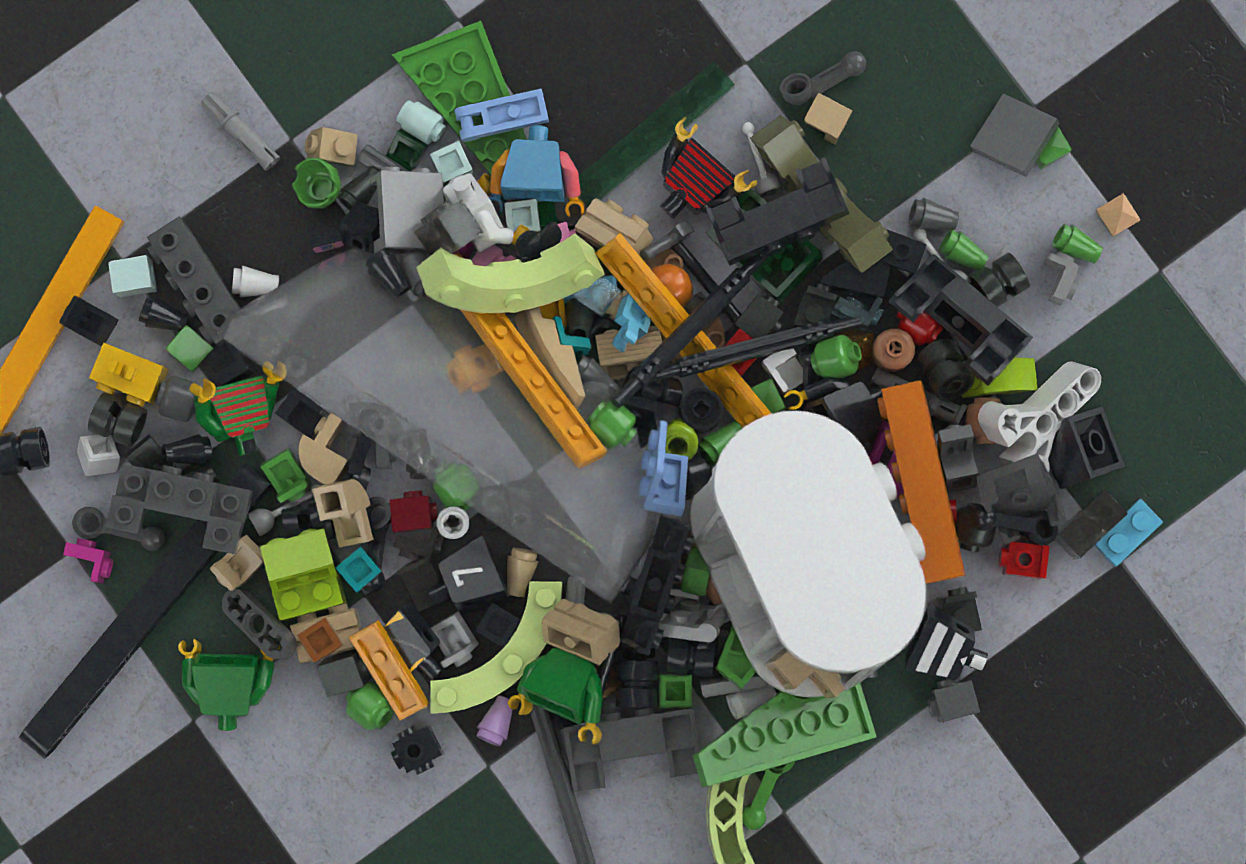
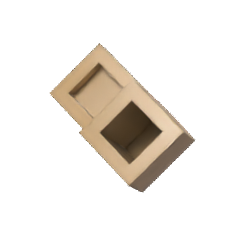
(315, 454)
(346, 506)
(792, 672)

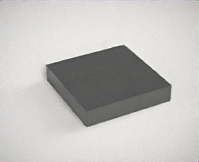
(1014, 135)

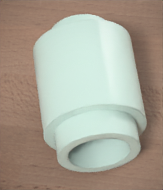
(421, 122)

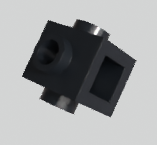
(428, 745)

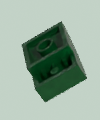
(783, 271)

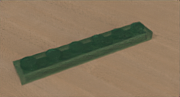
(654, 133)

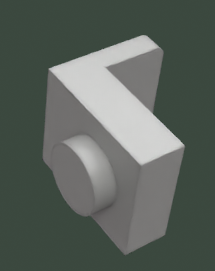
(1065, 285)
(455, 640)

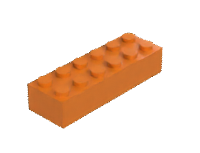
(922, 479)

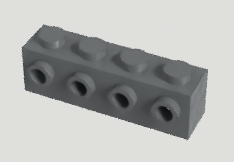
(195, 276)

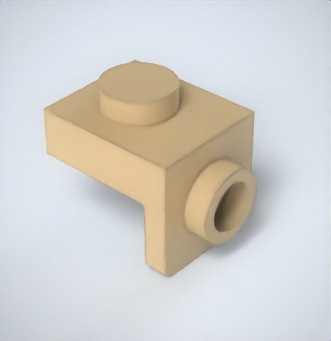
(332, 146)
(237, 569)

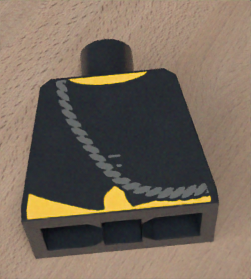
(414, 641)

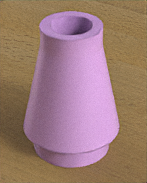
(496, 722)

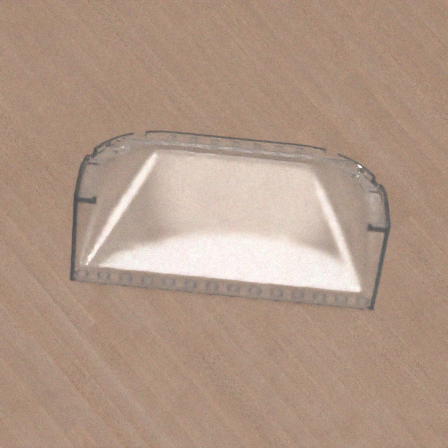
(446, 406)

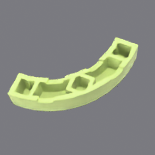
(511, 284)
(508, 665)
(725, 822)

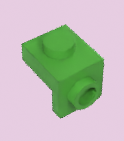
(286, 476)

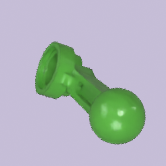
(754, 814)

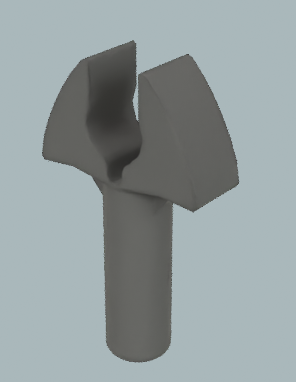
(676, 235)

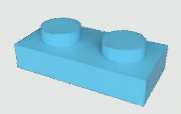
(1128, 533)

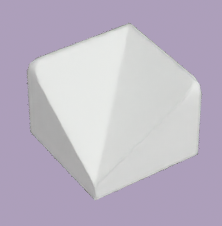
(98, 454)

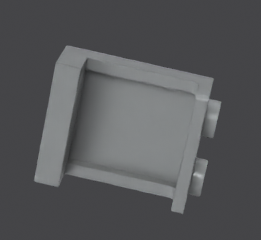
(402, 203)

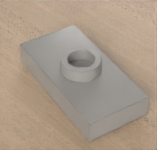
(721, 685)

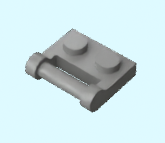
(694, 621)

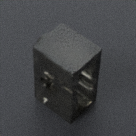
(448, 228)
(1090, 524)

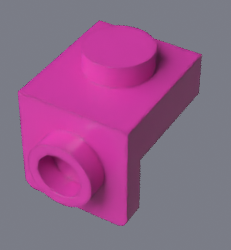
(86, 550)

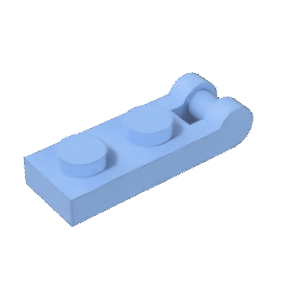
(502, 115)

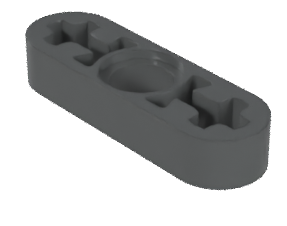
(272, 625)

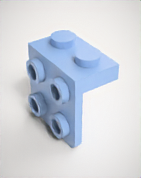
(665, 476)

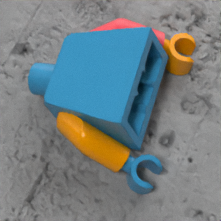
(535, 171)

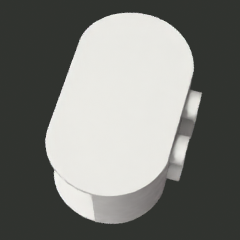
(809, 549)

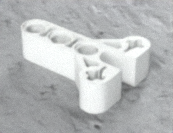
(1032, 425)

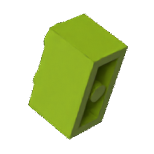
(298, 560)
(310, 598)

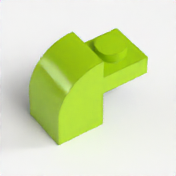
(1016, 378)

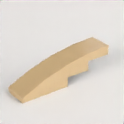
(557, 358)

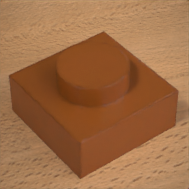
(320, 640)

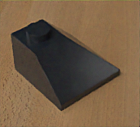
(1084, 449)

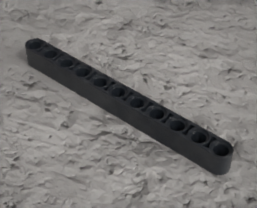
(130, 629)

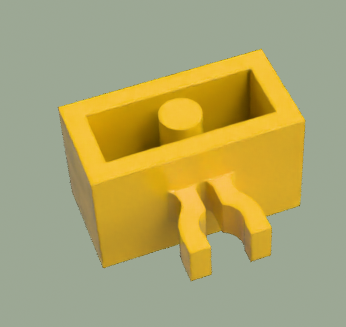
(127, 374)

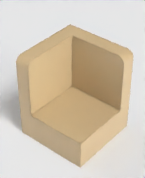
(828, 117)

